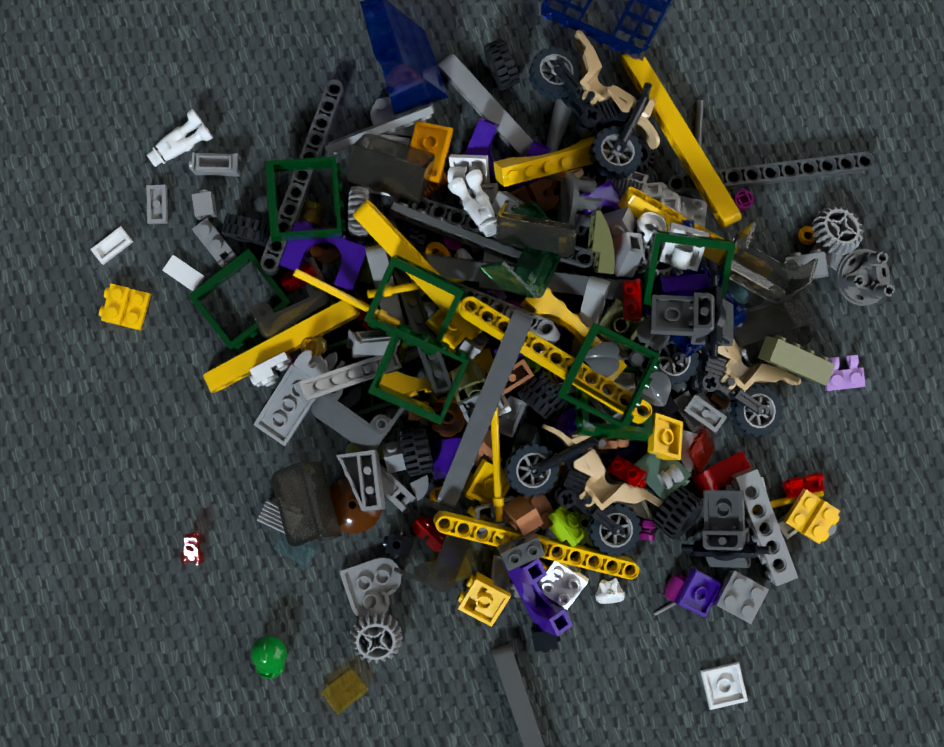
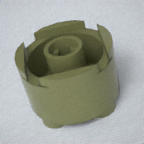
(471, 382)

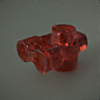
(192, 550)

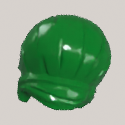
(269, 656)

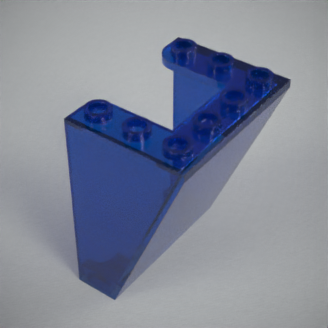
(404, 56)

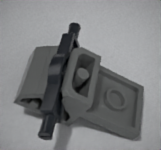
(702, 317)
(725, 535)

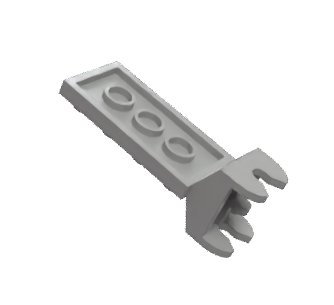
(285, 408)

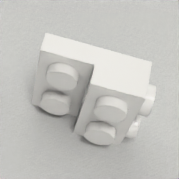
(266, 373)

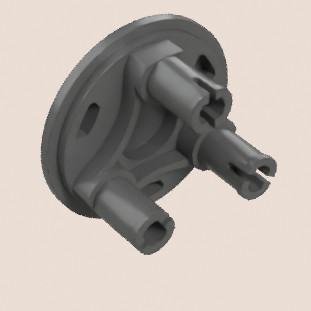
(572, 201)
(864, 277)

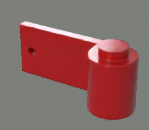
(720, 473)

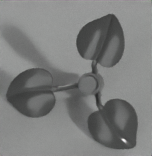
(604, 361)

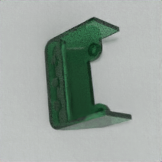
(533, 267)

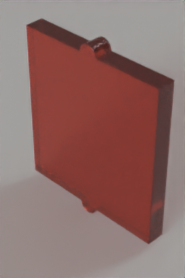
(701, 450)

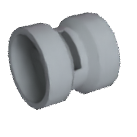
(670, 476)

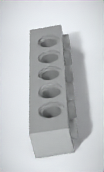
(785, 570)

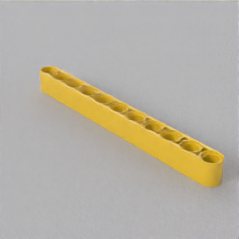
(683, 142)
(544, 359)
(547, 544)

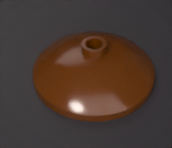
(351, 519)

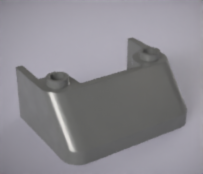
(350, 425)

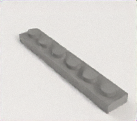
(388, 126)
(344, 377)

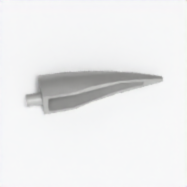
(558, 125)

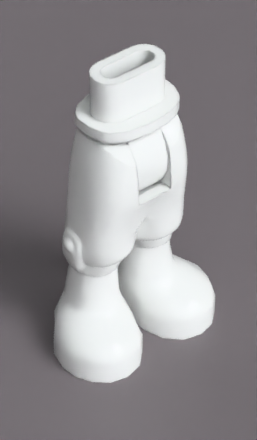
(176, 141)
(478, 208)

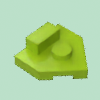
(566, 525)

